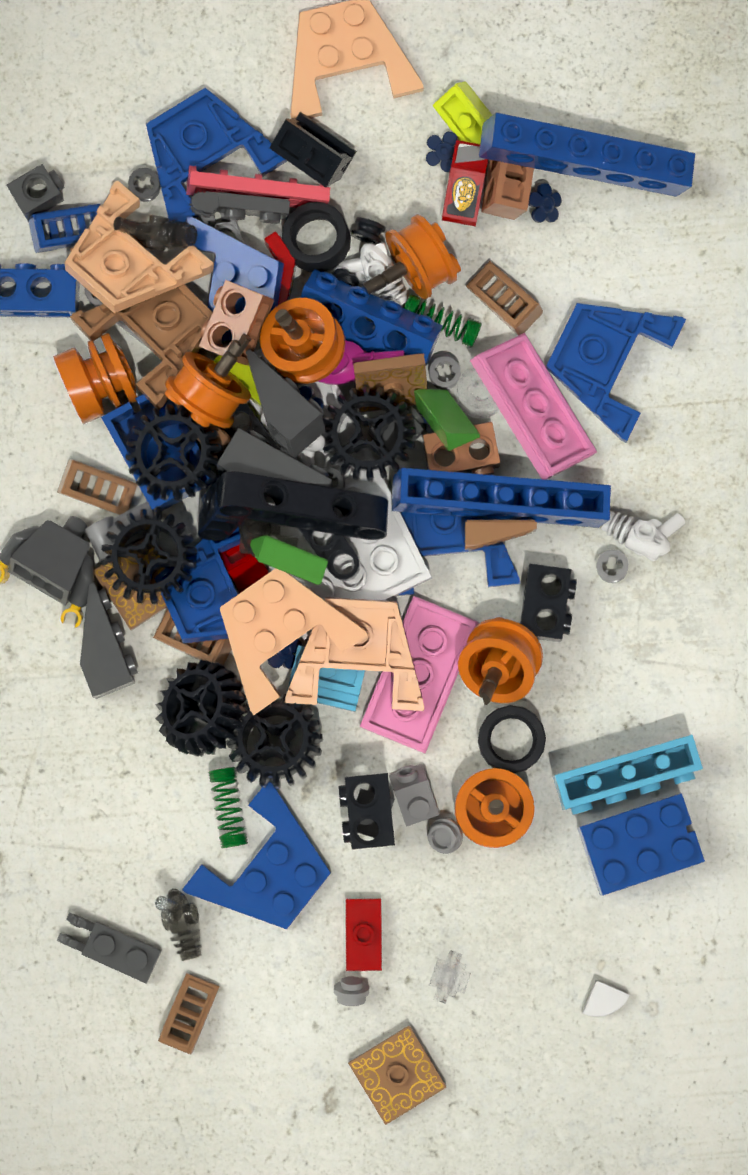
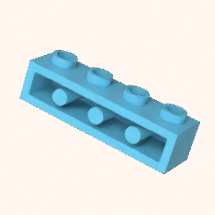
(628, 772)

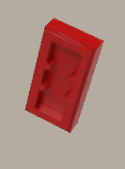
(363, 935)

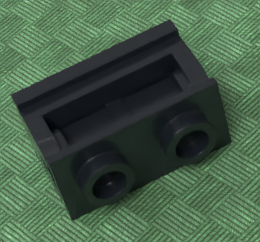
(313, 149)

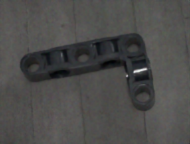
(297, 505)

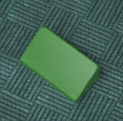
(445, 417)
(289, 559)

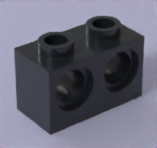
(537, 601)
(378, 811)

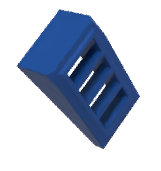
(50, 218)

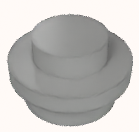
(445, 835)
(351, 991)

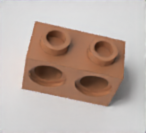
(507, 190)
(225, 318)
(463, 460)

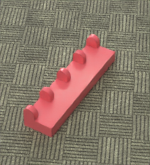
(295, 193)

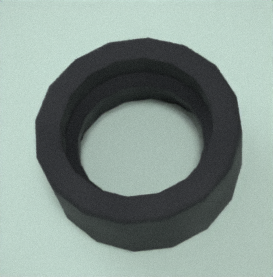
(308, 213)
(523, 715)

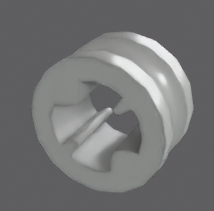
(455, 371)
(603, 559)

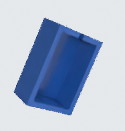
(119, 424)
(640, 844)

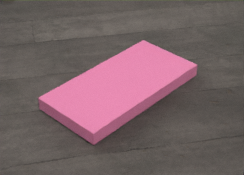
(533, 406)
(435, 644)

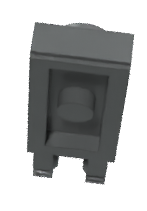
(237, 206)
(113, 949)

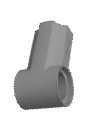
(98, 530)

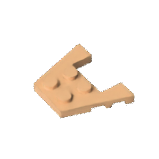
(342, 41)
(119, 267)
(272, 617)
(381, 650)

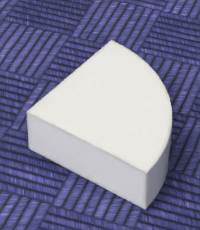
(604, 1000)

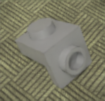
(414, 794)

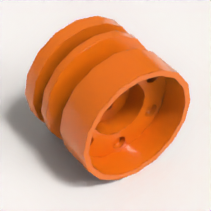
(96, 378)

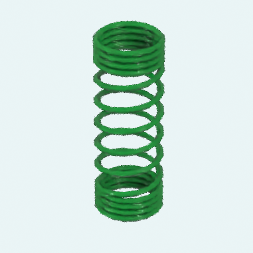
(472, 326)
(227, 775)

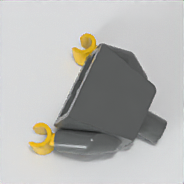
(53, 562)

